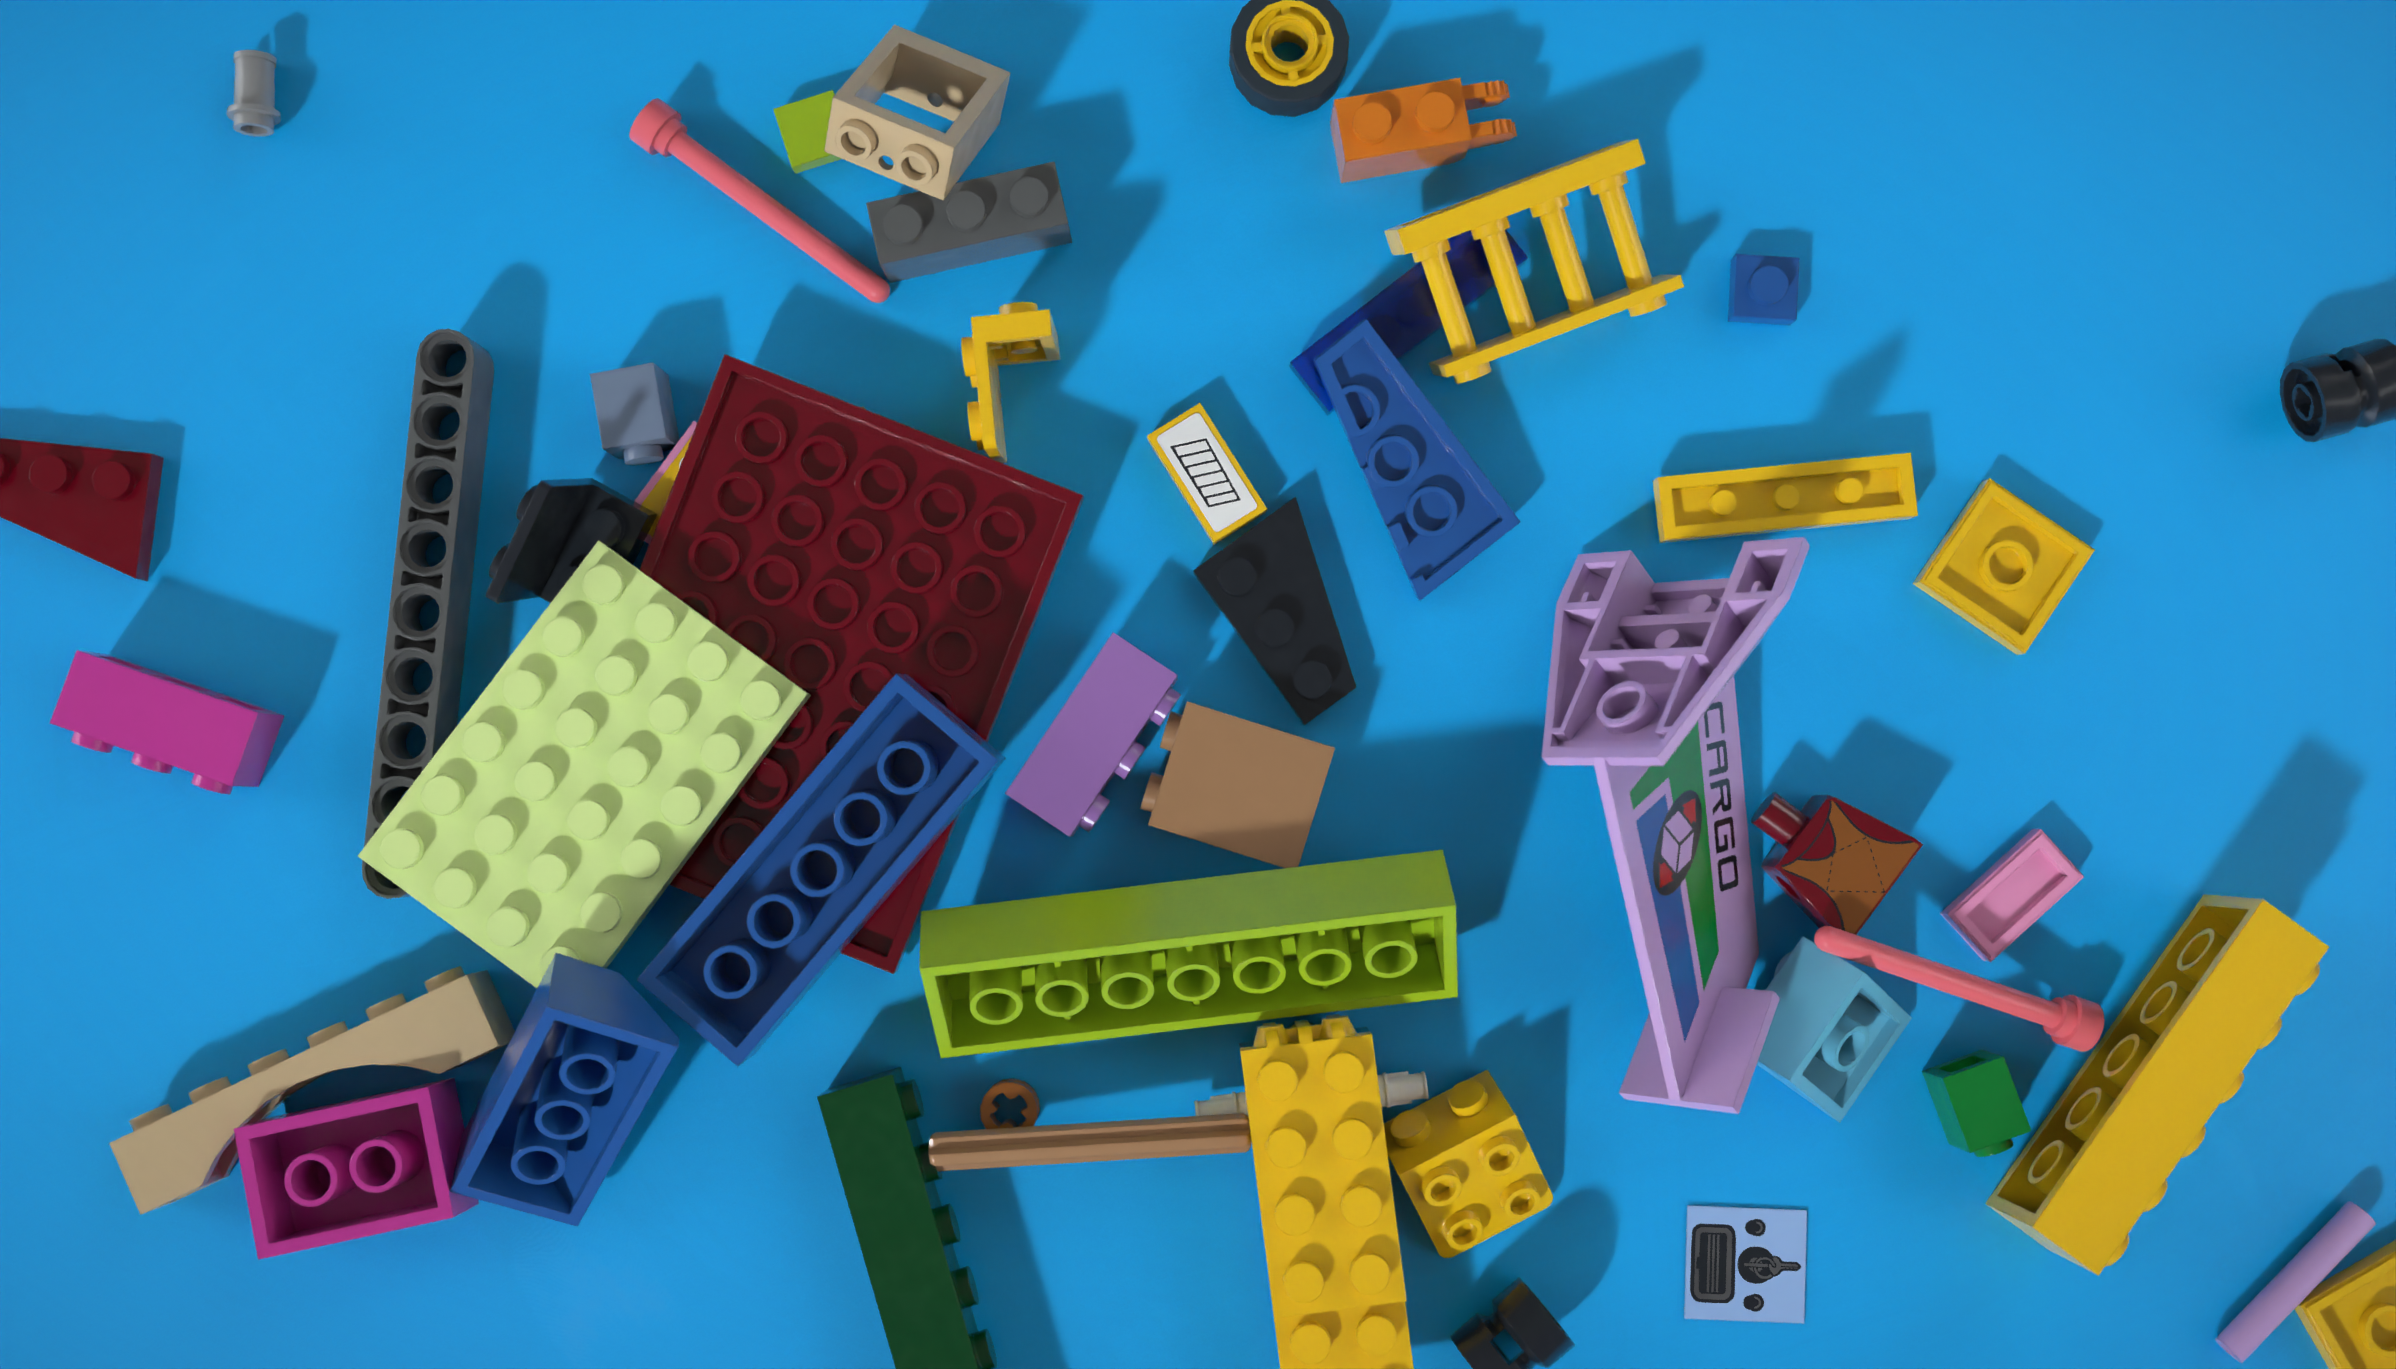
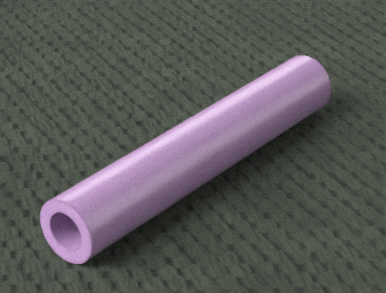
(2295, 1281)

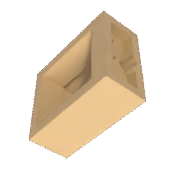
(931, 79)

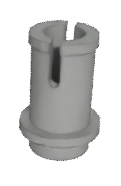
(254, 94)

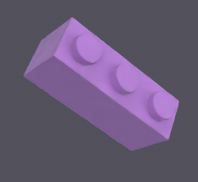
(1095, 737)

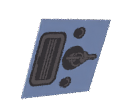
(1745, 1264)

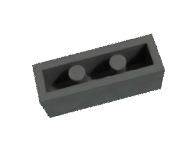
(972, 225)

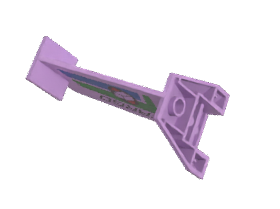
(1653, 706)

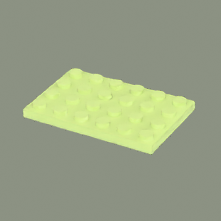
(585, 772)

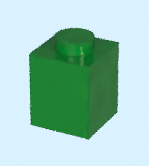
(1977, 1103)

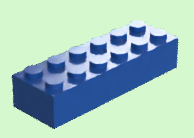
(821, 868)

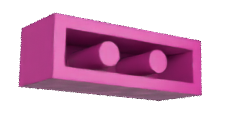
(166, 722)

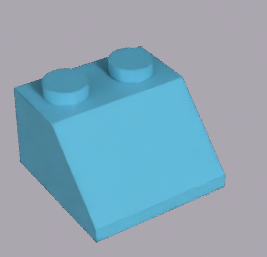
(1828, 1028)

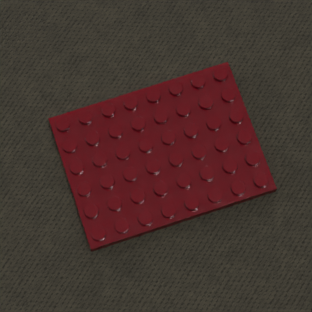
(846, 561)

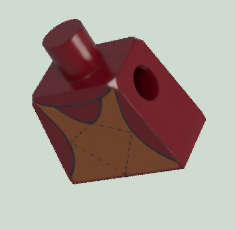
(1832, 858)

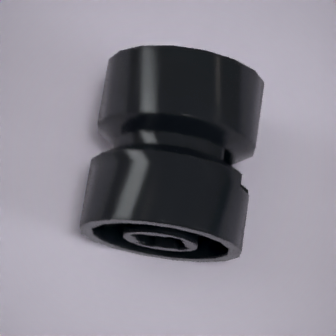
(2340, 390)
(1528, 1324)

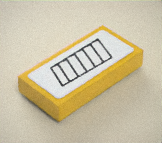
(1206, 473)

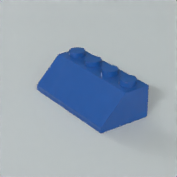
(564, 1094)

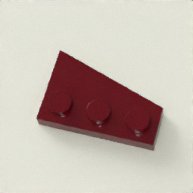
(84, 499)

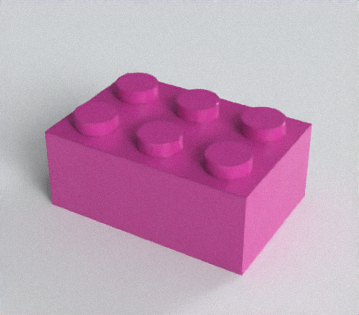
(352, 1168)

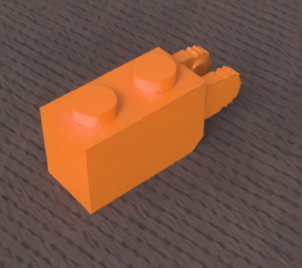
(1414, 127)

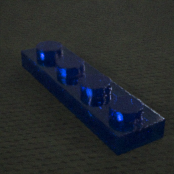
(1406, 309)

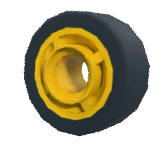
(1281, 85)

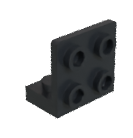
(558, 530)

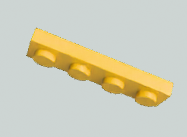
(1785, 497)

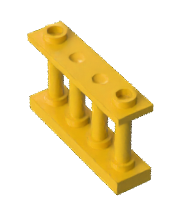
(1487, 219)

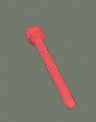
(661, 131)
(2068, 1019)

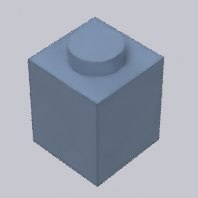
(635, 413)

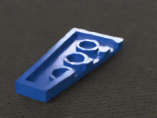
(1418, 472)

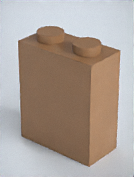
(1237, 785)

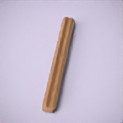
(1090, 1142)

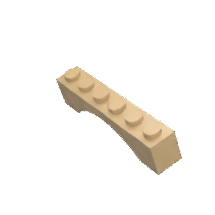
(197, 1146)

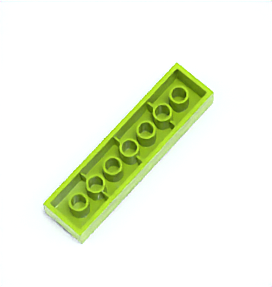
(1190, 953)

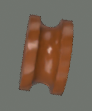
(1010, 1088)

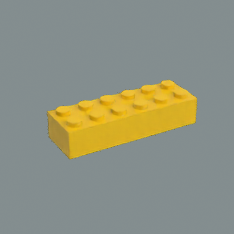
(2158, 1078)

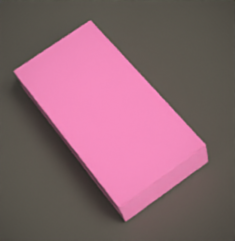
(2012, 895)

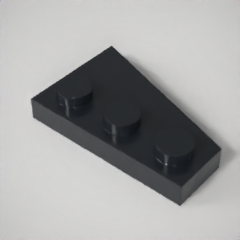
(1281, 611)

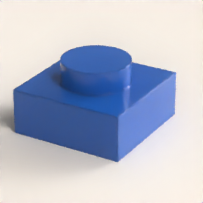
(1763, 289)

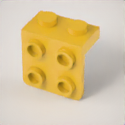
(1011, 337)
(1466, 1165)

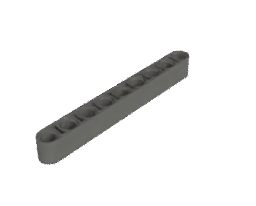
(417, 583)

